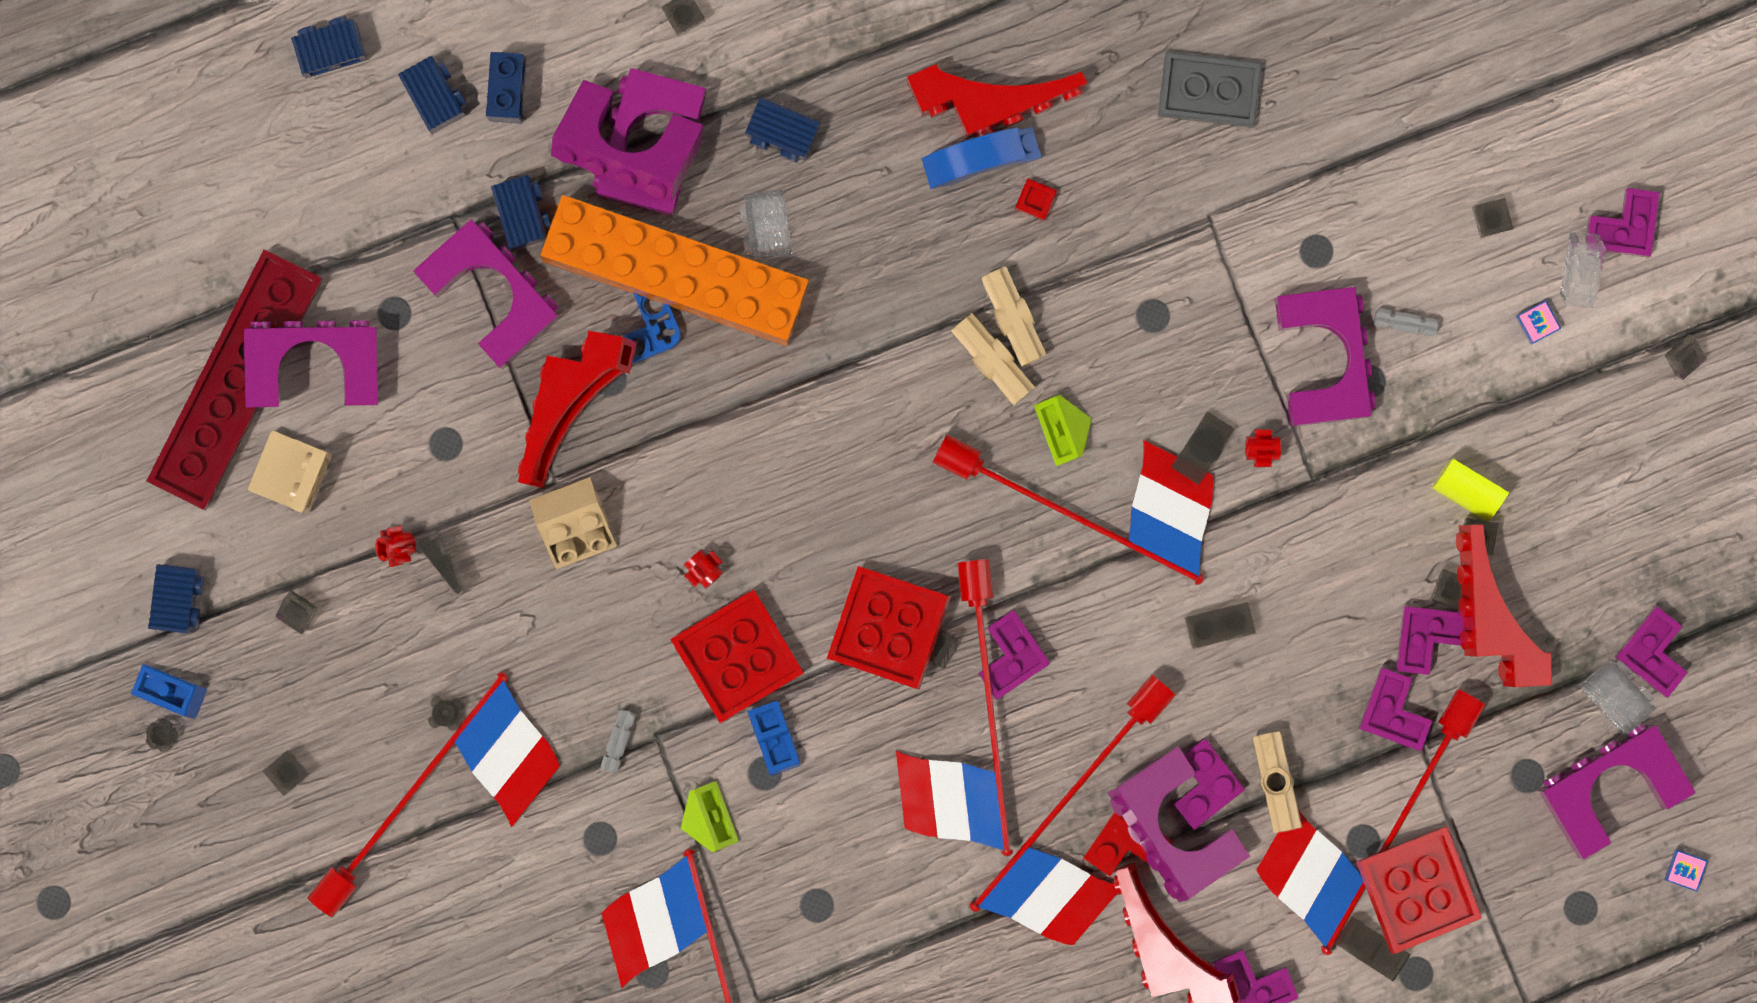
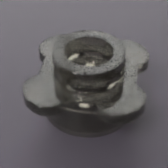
(453, 708)

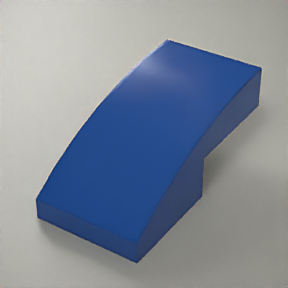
(774, 738)

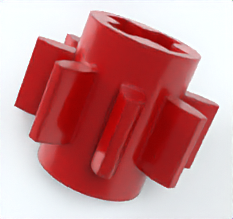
(1262, 448)
(395, 546)
(703, 569)

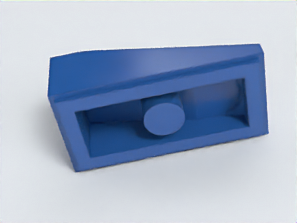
(169, 691)

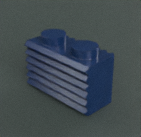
(328, 47)
(432, 95)
(782, 130)
(520, 212)
(175, 599)

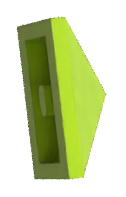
(1064, 428)
(708, 818)

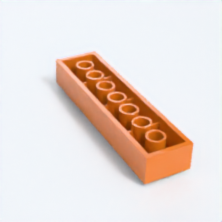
(674, 270)

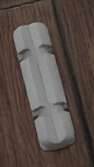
(1406, 322)
(618, 741)

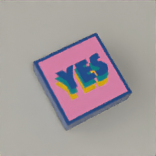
(1538, 322)
(1686, 870)

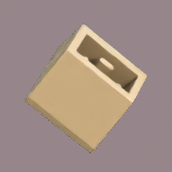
(572, 523)

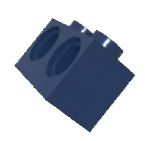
(506, 87)

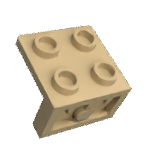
(289, 472)

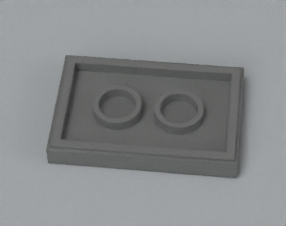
(1209, 89)

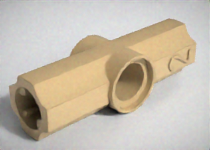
(1013, 316)
(992, 359)
(1273, 760)

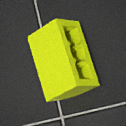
(1469, 490)

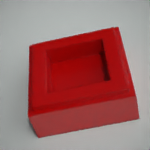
(1035, 199)

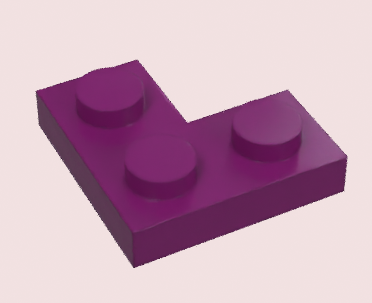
(1635, 230)
(1418, 633)
(1645, 654)
(1021, 655)
(1385, 713)
(1215, 785)
(1270, 988)

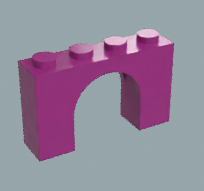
(646, 96)
(652, 171)
(472, 250)
(1339, 313)
(353, 345)
(1570, 794)
(1139, 804)

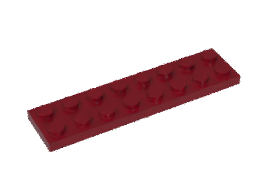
(216, 409)

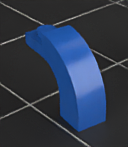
(980, 156)

